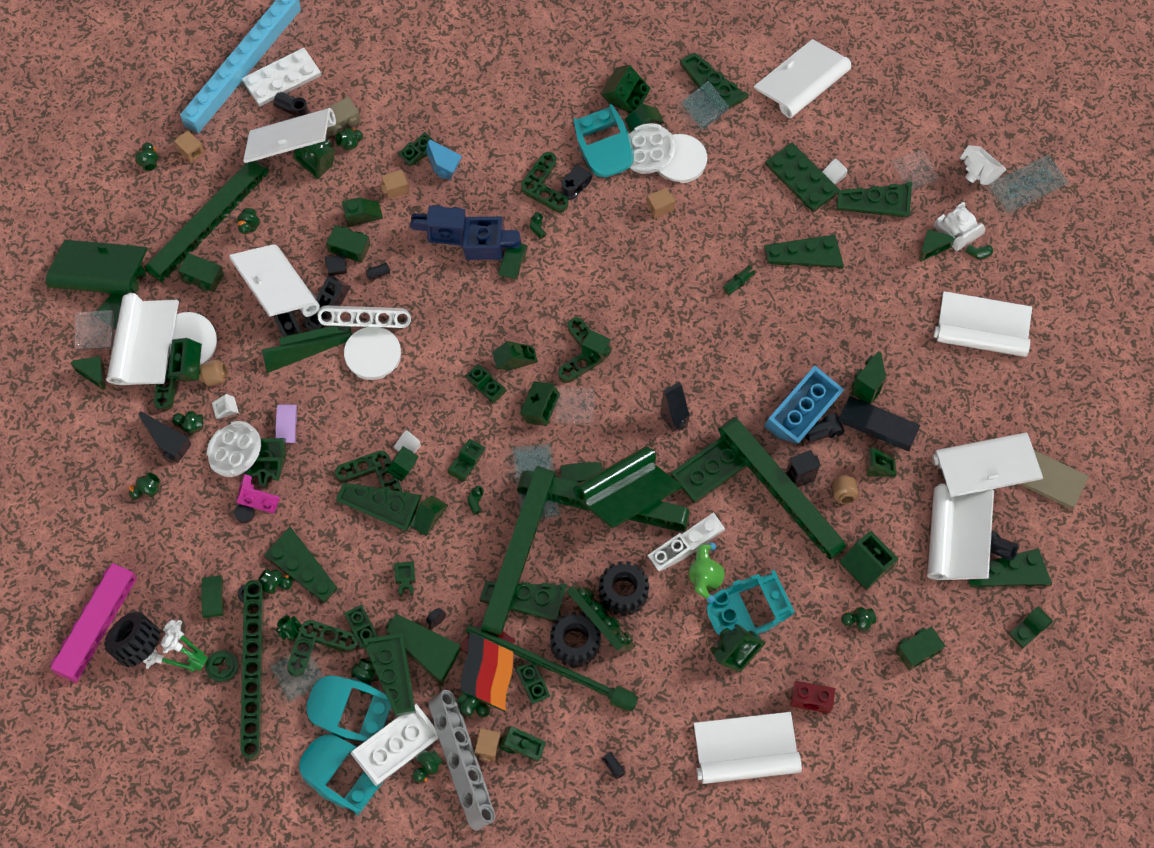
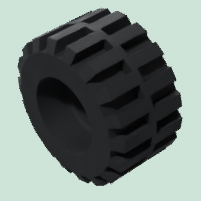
(623, 603)
(132, 639)
(569, 654)

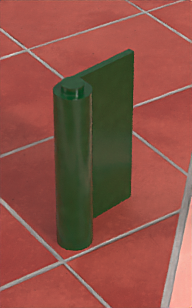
(96, 267)
(626, 488)

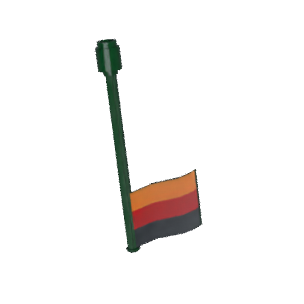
(490, 670)

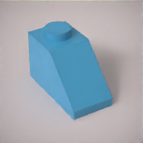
(442, 160)

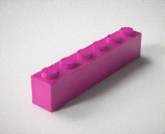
(93, 623)

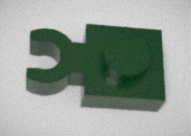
(405, 575)

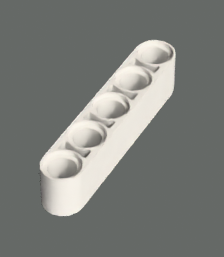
(373, 320)

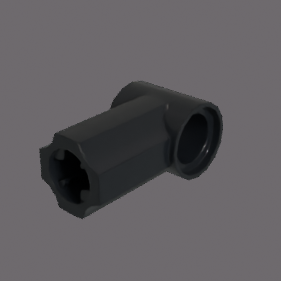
(292, 105)
(825, 428)
(1003, 547)

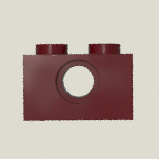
(812, 697)

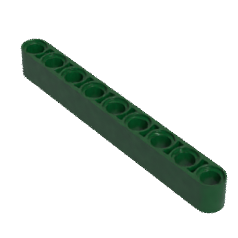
(206, 219)
(782, 488)
(660, 514)
(518, 550)
(255, 678)

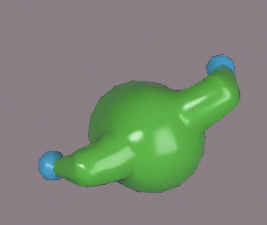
(705, 572)

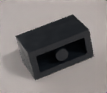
(803, 468)

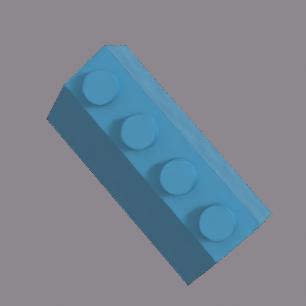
(803, 406)

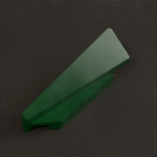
(303, 345)

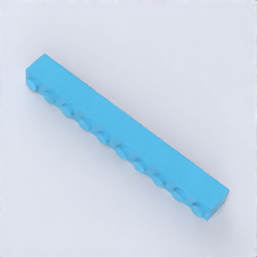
(239, 64)

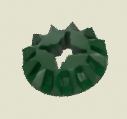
(217, 659)

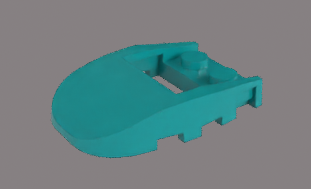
(609, 154)
(730, 609)
(329, 701)
(320, 764)

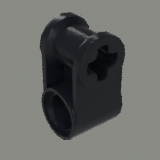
(575, 182)

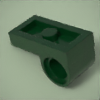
(1031, 627)
(519, 742)

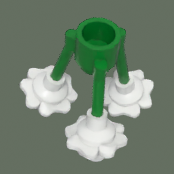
(170, 642)

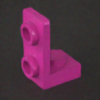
(255, 498)

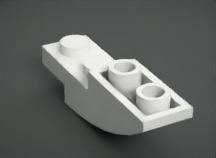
(686, 543)

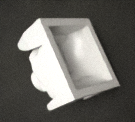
(981, 165)
(960, 225)

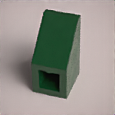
(514, 355)

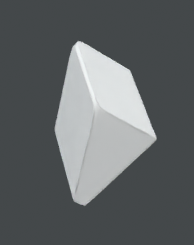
(835, 171)
(225, 406)
(408, 441)

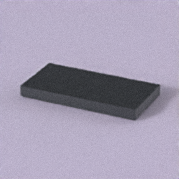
(879, 423)

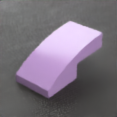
(286, 422)

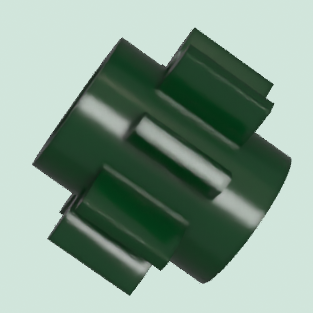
(288, 627)

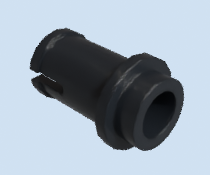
(377, 271)
(613, 765)

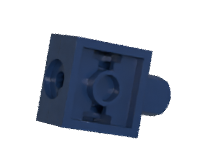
(442, 224)
(487, 237)

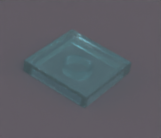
(705, 105)
(296, 686)

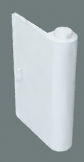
(803, 77)
(288, 135)
(274, 281)
(984, 324)
(142, 341)
(988, 464)
(960, 535)
(746, 748)

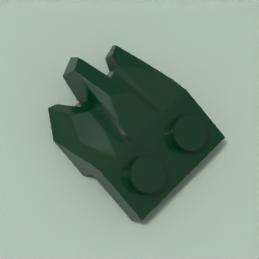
(269, 461)

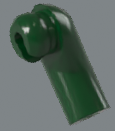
(535, 225)
(980, 253)
(474, 498)

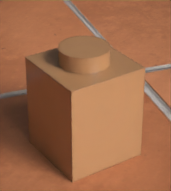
(189, 146)
(394, 184)
(660, 202)
(487, 745)

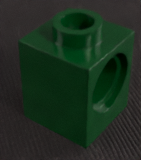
(596, 346)
(402, 463)

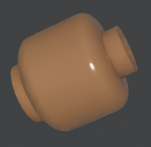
(213, 373)
(845, 489)

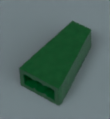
(428, 649)

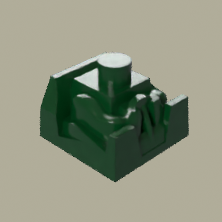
(315, 157)
(737, 647)

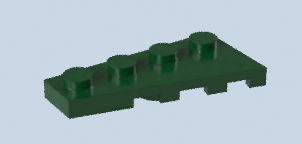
(701, 72)
(885, 200)
(808, 252)
(384, 504)
(297, 561)
(1025, 570)
(532, 599)
(391, 666)

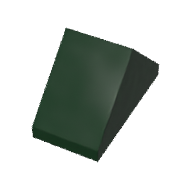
(643, 115)
(934, 244)
(91, 369)
(879, 464)
(428, 514)

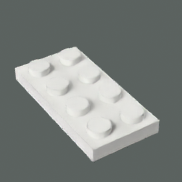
(281, 76)
(395, 745)

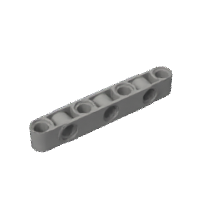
(461, 760)

